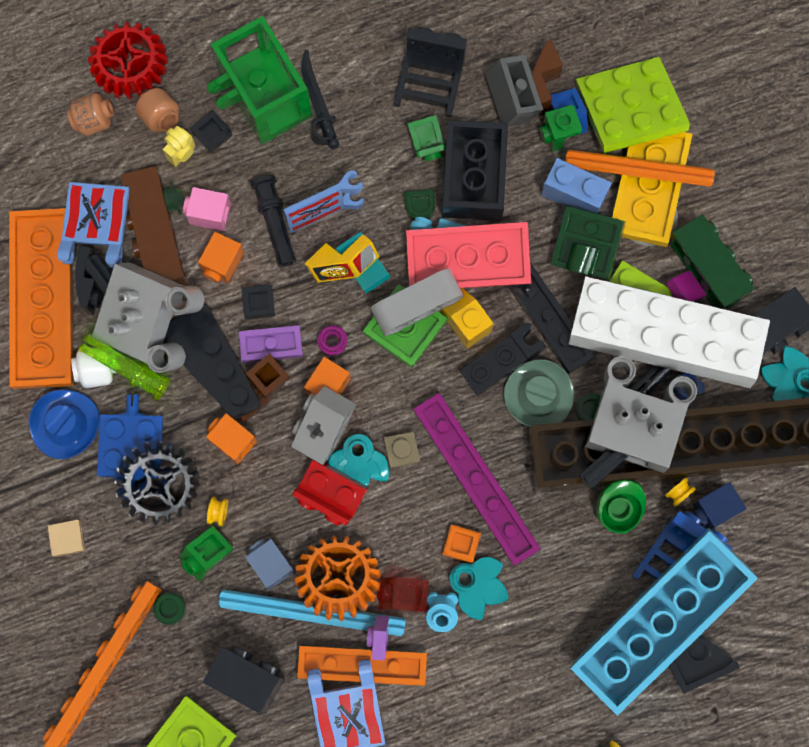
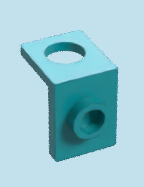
(374, 275)

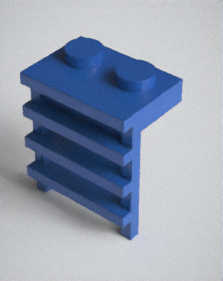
(680, 533)

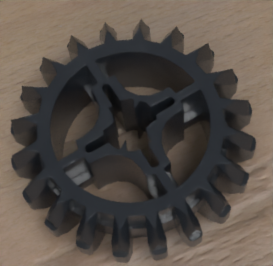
(145, 490)

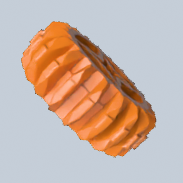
(323, 558)

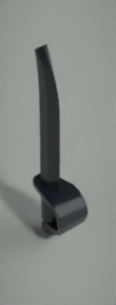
(324, 119)

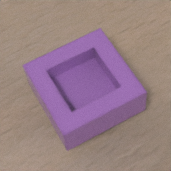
(378, 637)

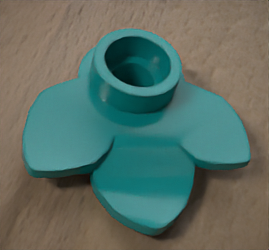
(787, 376)
(360, 467)
(483, 586)

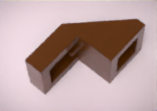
(546, 69)
(266, 380)

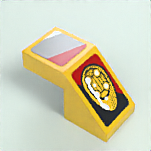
(331, 265)

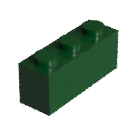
(711, 263)

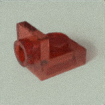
(403, 594)

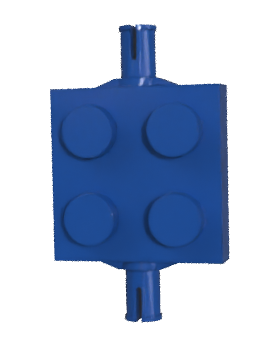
(123, 432)

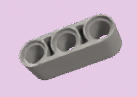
(417, 302)

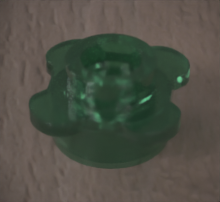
(174, 198)

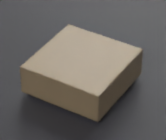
(66, 538)

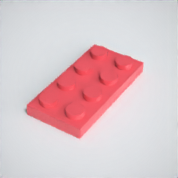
(474, 254)

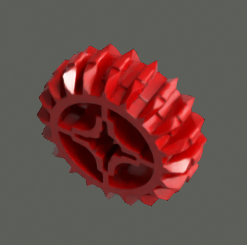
(107, 56)

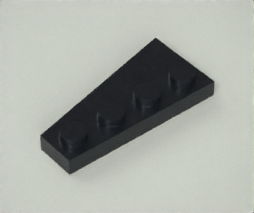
(213, 362)

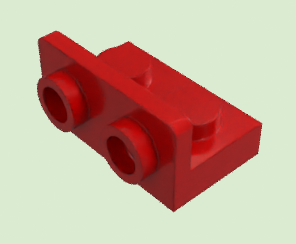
(330, 493)

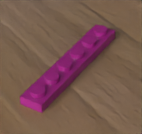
(476, 479)

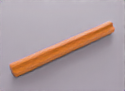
(641, 168)

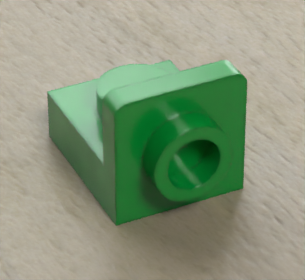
(205, 553)

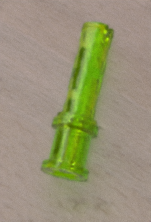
(137, 374)

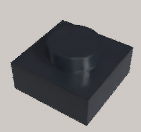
(211, 131)
(258, 302)

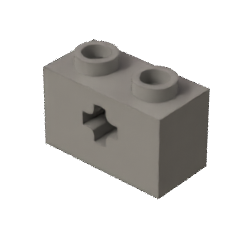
(322, 425)

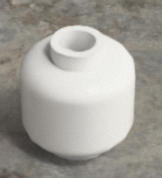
(90, 372)

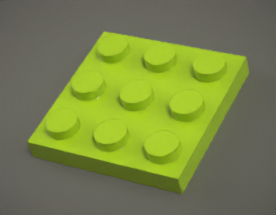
(632, 104)

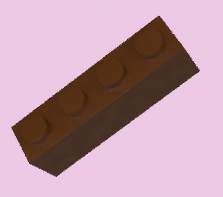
(152, 225)

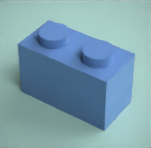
(575, 187)

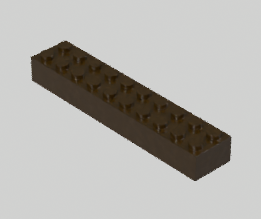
(708, 444)

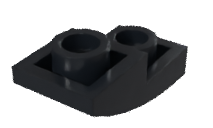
(87, 289)

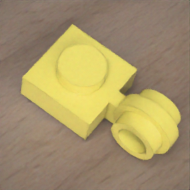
(179, 145)

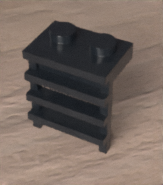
(432, 53)

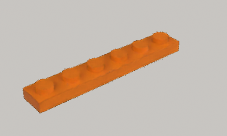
(109, 655)

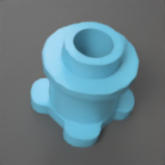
(442, 612)

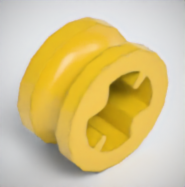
(680, 492)
(217, 511)

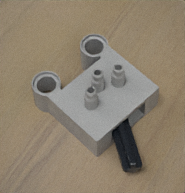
(139, 312)
(635, 424)

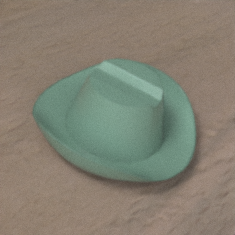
(539, 393)

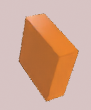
(461, 544)

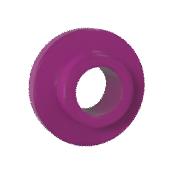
(332, 331)

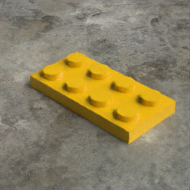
(651, 203)

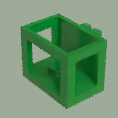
(261, 83)

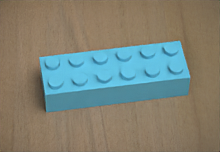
(663, 621)

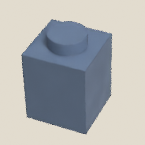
(269, 563)

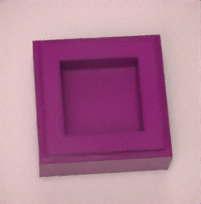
(686, 287)

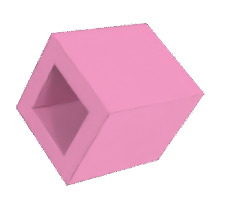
(207, 209)

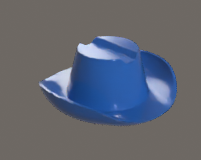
(64, 423)

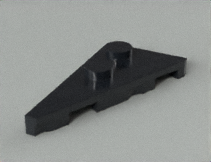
(699, 662)

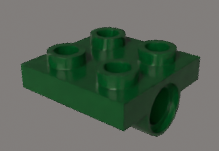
(588, 243)

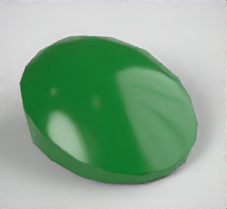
(621, 506)

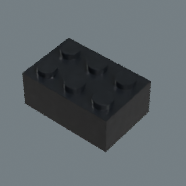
(475, 170)

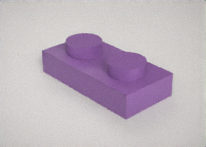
(278, 342)

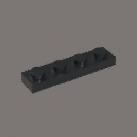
(551, 322)

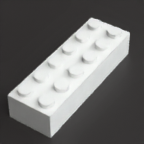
(669, 332)

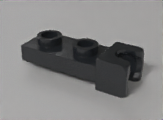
(501, 360)

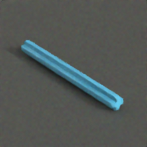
(296, 610)

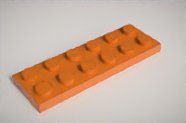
(39, 302)

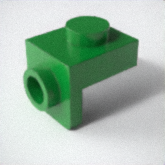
(560, 125)
(427, 138)

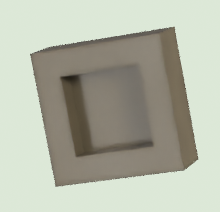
(402, 450)

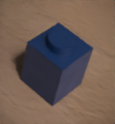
(718, 506)

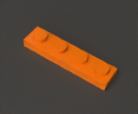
(342, 665)

